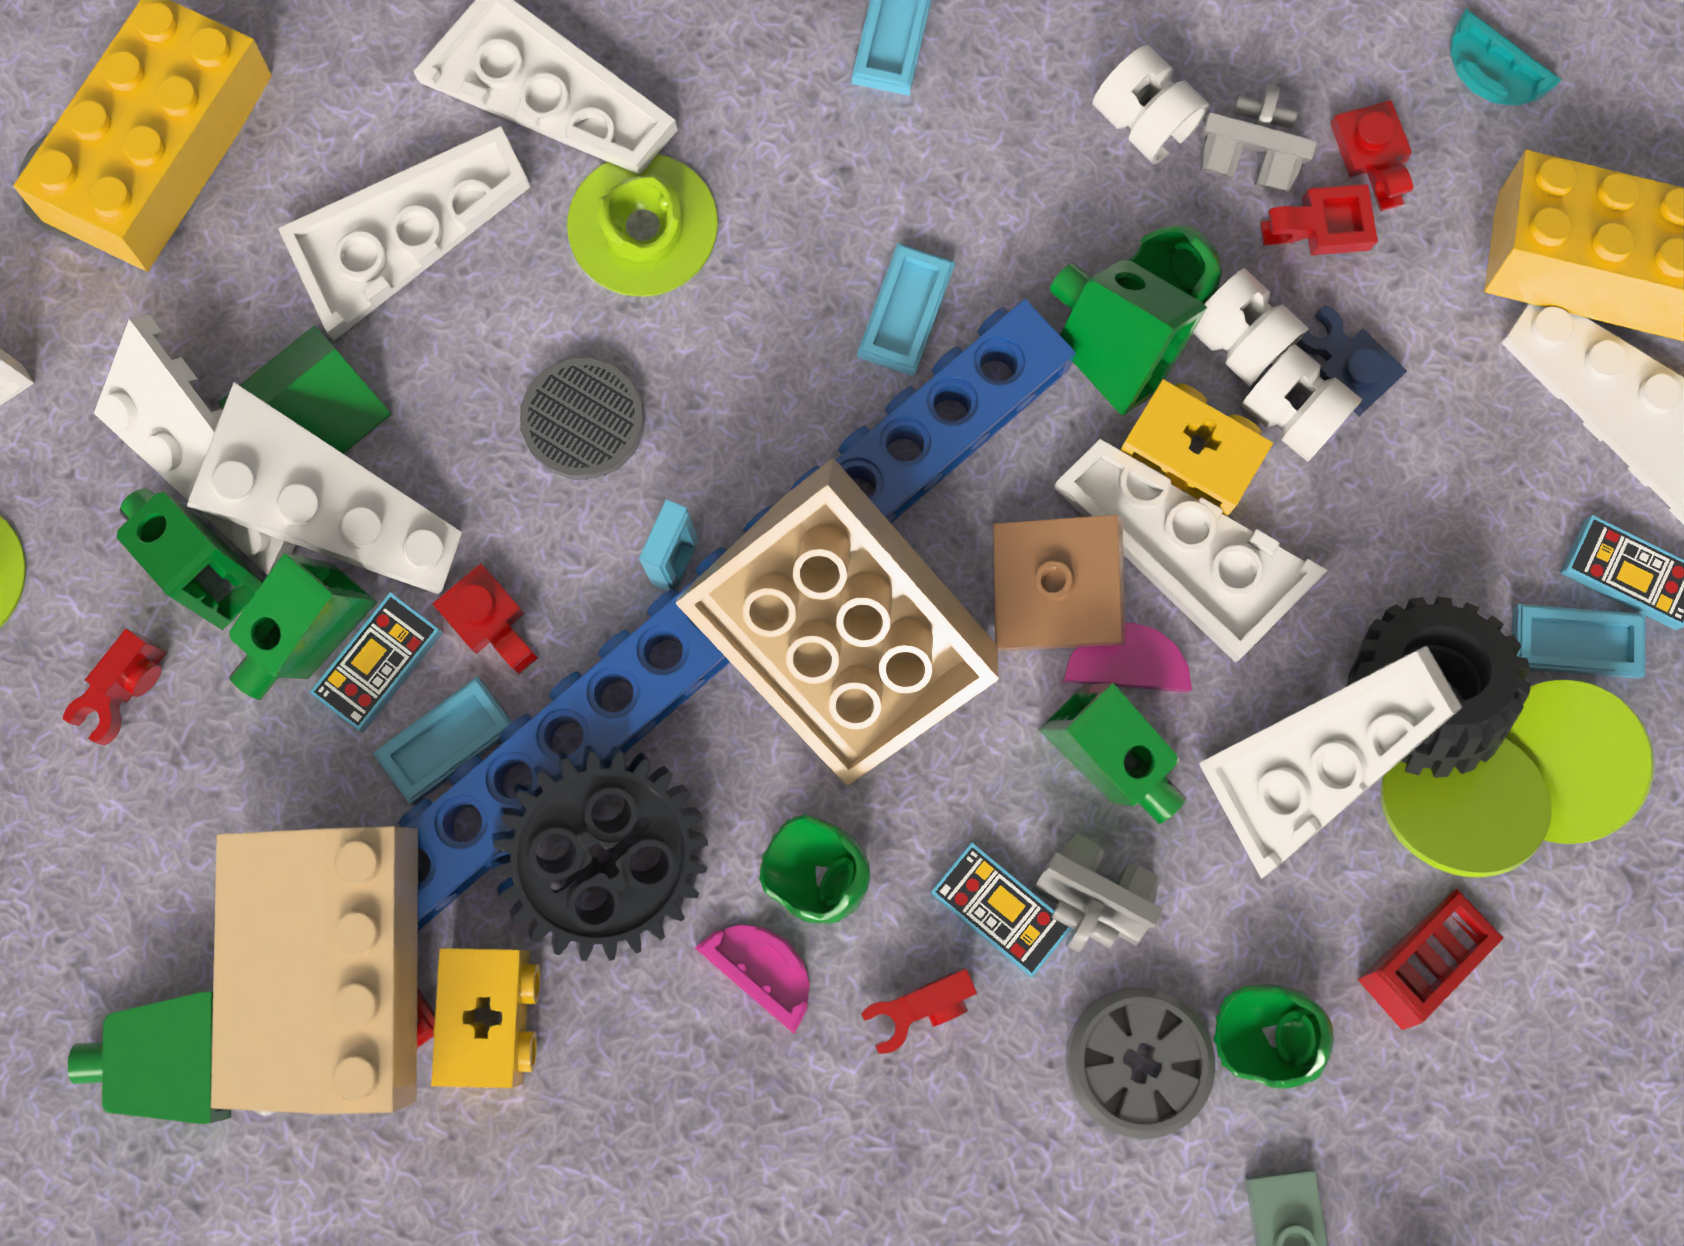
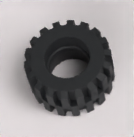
(1472, 659)

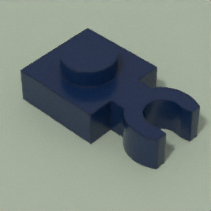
(1355, 362)

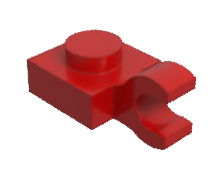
(1375, 144)
(1331, 219)
(484, 615)
(123, 672)
(938, 1000)

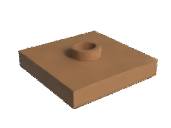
(1059, 583)

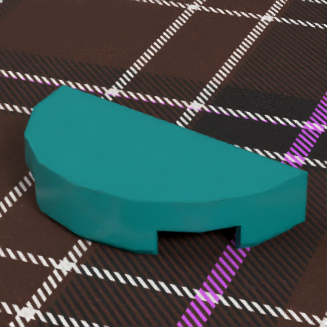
(1496, 66)

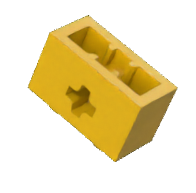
(1228, 457)
(460, 1048)

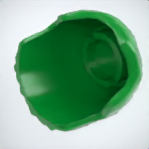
(1182, 259)
(791, 864)
(1302, 1036)

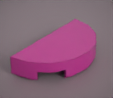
(1143, 663)
(763, 968)

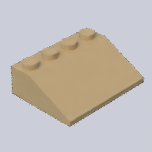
(841, 625)
(316, 971)

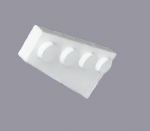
(537, 78)
(392, 231)
(1613, 389)
(169, 426)
(305, 492)
(1203, 561)
(1321, 759)

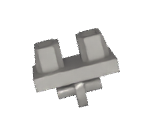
(1282, 151)
(1094, 904)

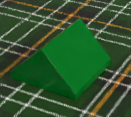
(318, 391)

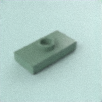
(1286, 1209)

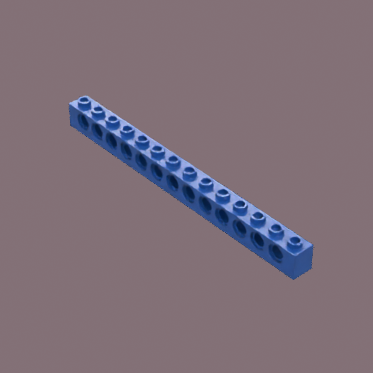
(1015, 338)

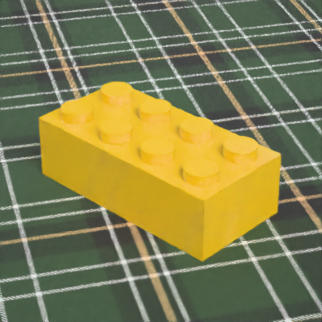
(145, 131)
(1590, 244)

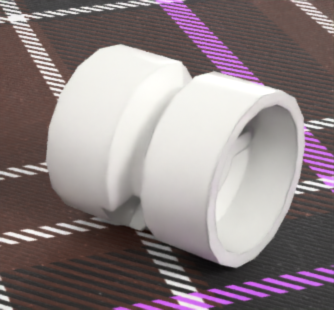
(1172, 110)
(1248, 327)
(1317, 419)

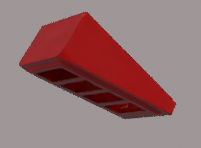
(1413, 1007)

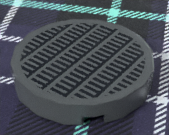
(582, 418)

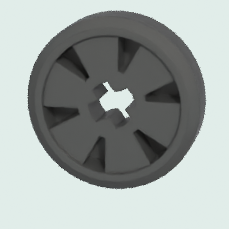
(1176, 1041)

